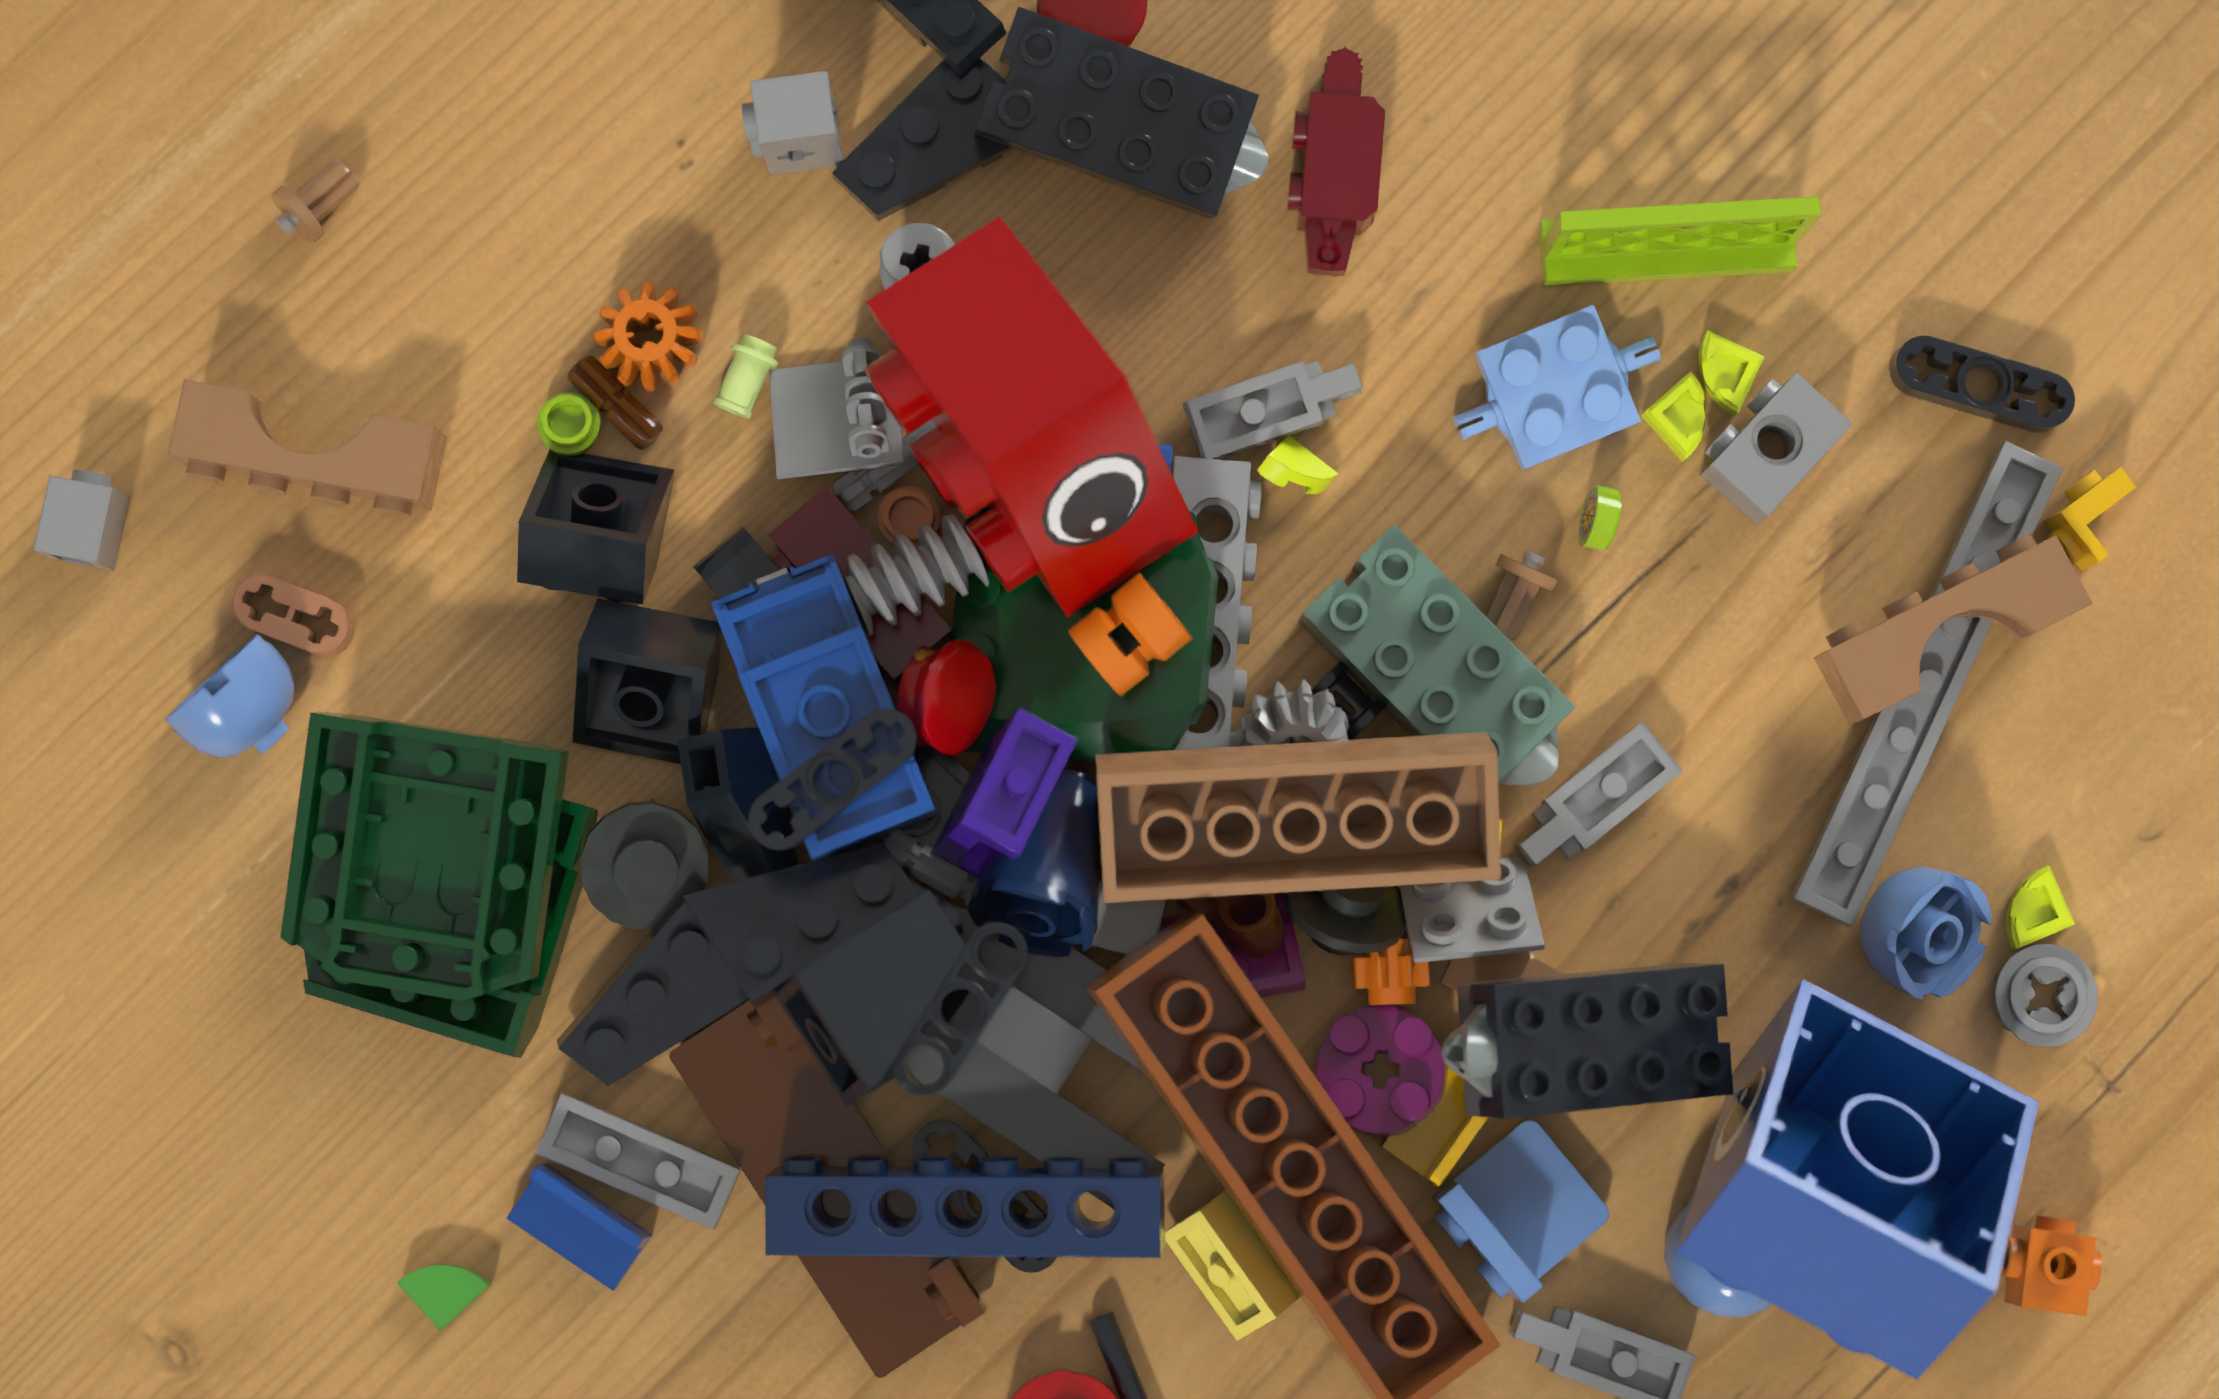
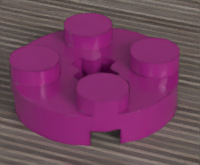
(1407, 1097)

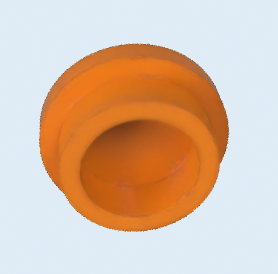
(905, 511)

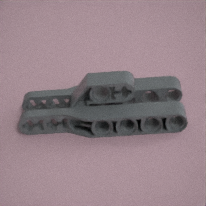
(1029, 1054)

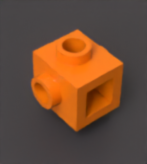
(2057, 1287)

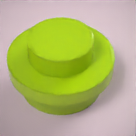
(569, 424)

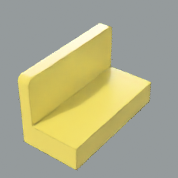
(1231, 1266)

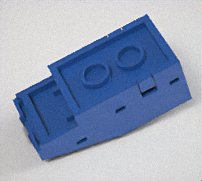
(810, 683)

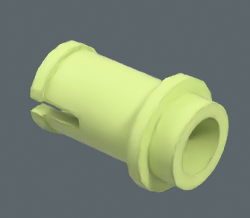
(745, 375)

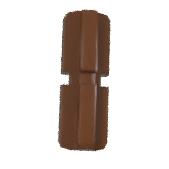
(622, 409)

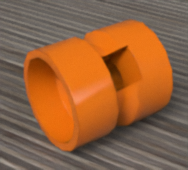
(1146, 618)

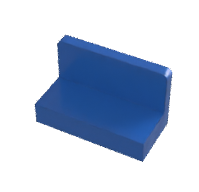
(579, 1226)

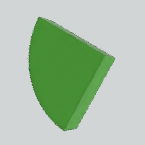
(443, 1291)

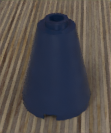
(1054, 882)

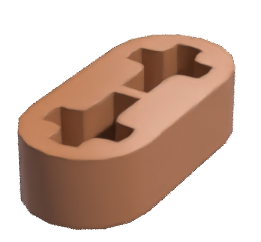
(298, 601)

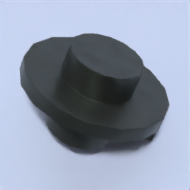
(642, 863)
(1349, 918)

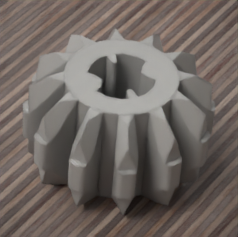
(1293, 718)

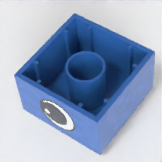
(1861, 1181)

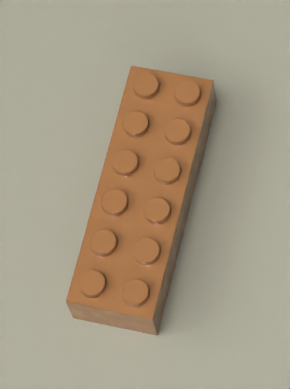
(1298, 817)

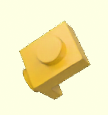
(2088, 500)

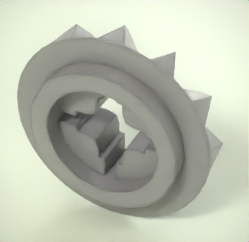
(2074, 999)

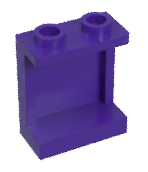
(1004, 793)

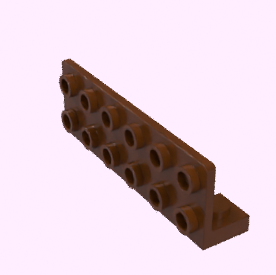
(777, 1104)

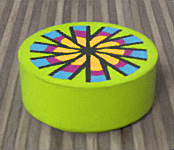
(1599, 517)

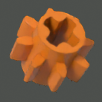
(1390, 975)

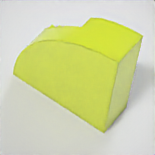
(1727, 370)
(1679, 416)
(1297, 464)
(2036, 909)

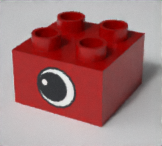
(1025, 421)

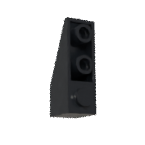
(721, 781)

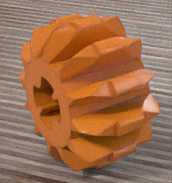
(644, 315)

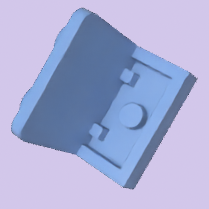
(1519, 1210)

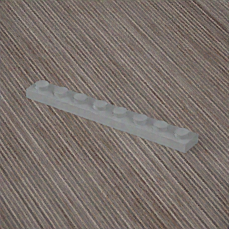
(1908, 731)

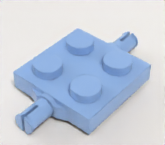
(1557, 387)

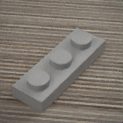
(638, 1161)

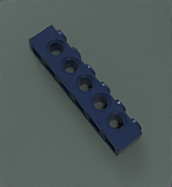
(801, 1227)

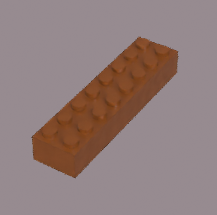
(1291, 1163)

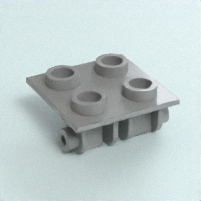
(832, 417)
(1473, 916)

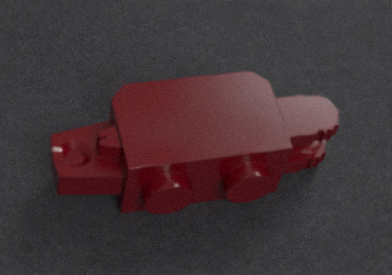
(1339, 165)

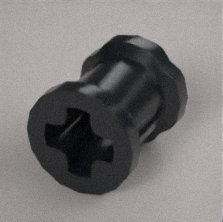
(1365, 707)

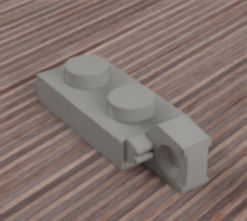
(1267, 408)
(1600, 796)
(1605, 1355)

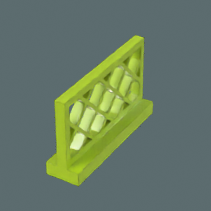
(1674, 241)

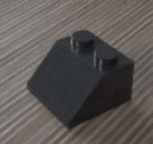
(594, 526)
(644, 679)

